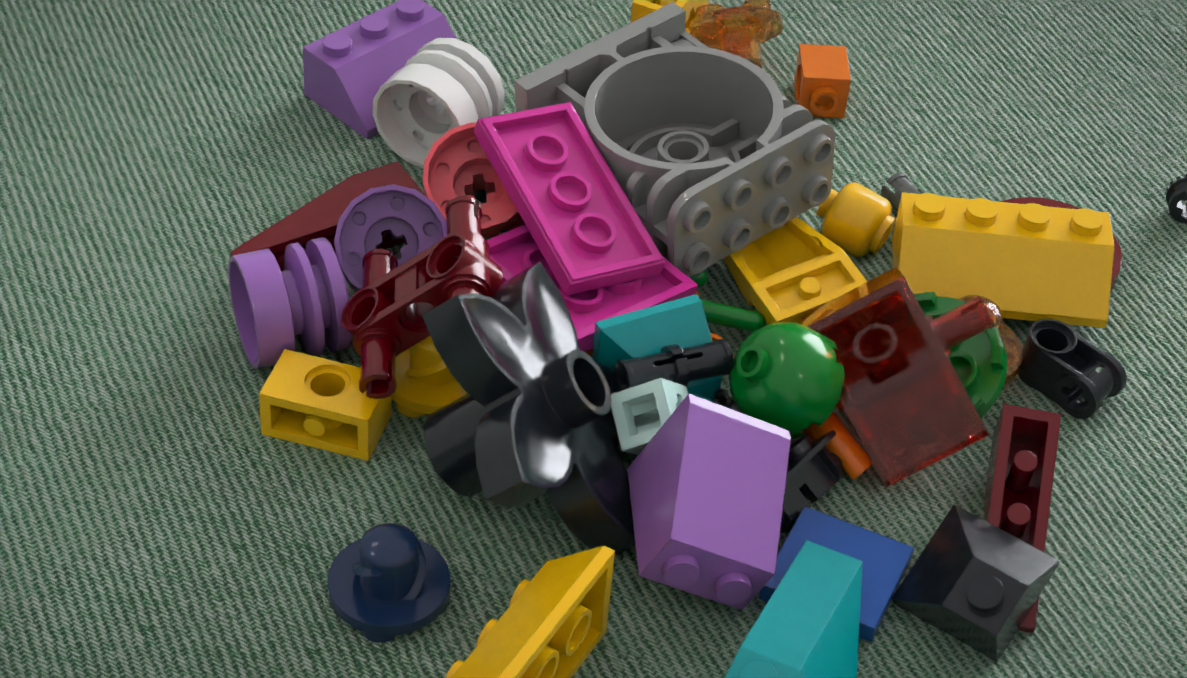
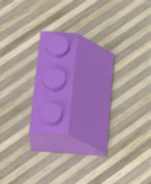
(355, 61)

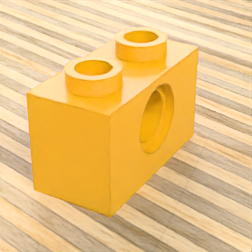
(321, 406)

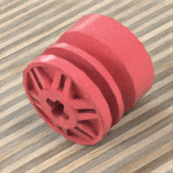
(458, 169)

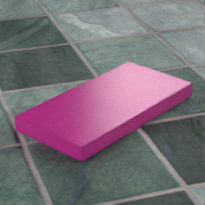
(568, 198)

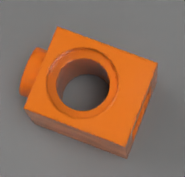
(822, 79)

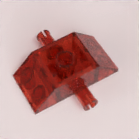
(899, 373)

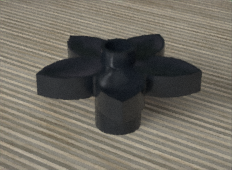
(532, 410)

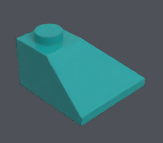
(651, 329)

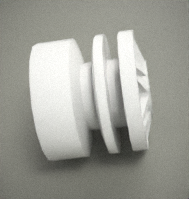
(434, 92)

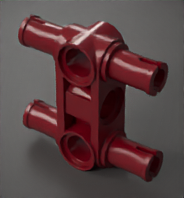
(393, 298)

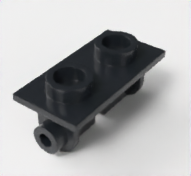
(812, 470)

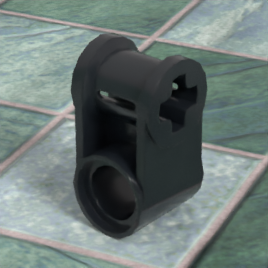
(1065, 368)

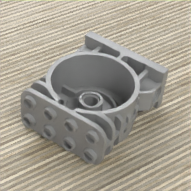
(690, 136)

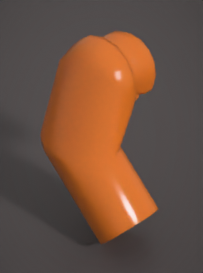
(852, 455)

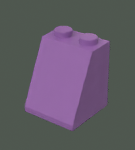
(710, 502)

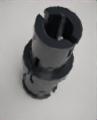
(676, 364)

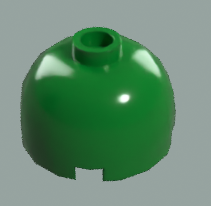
(787, 376)

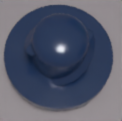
(388, 583)

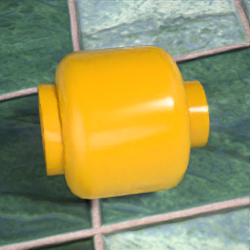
(856, 219)

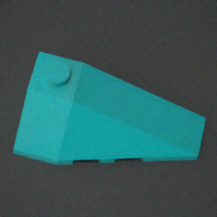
(808, 621)

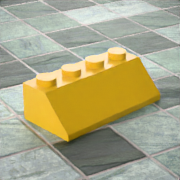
(1020, 256)
(548, 622)

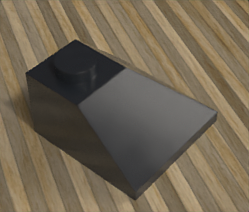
(975, 582)

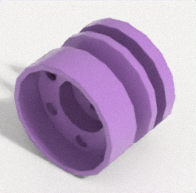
(380, 211)
(279, 304)

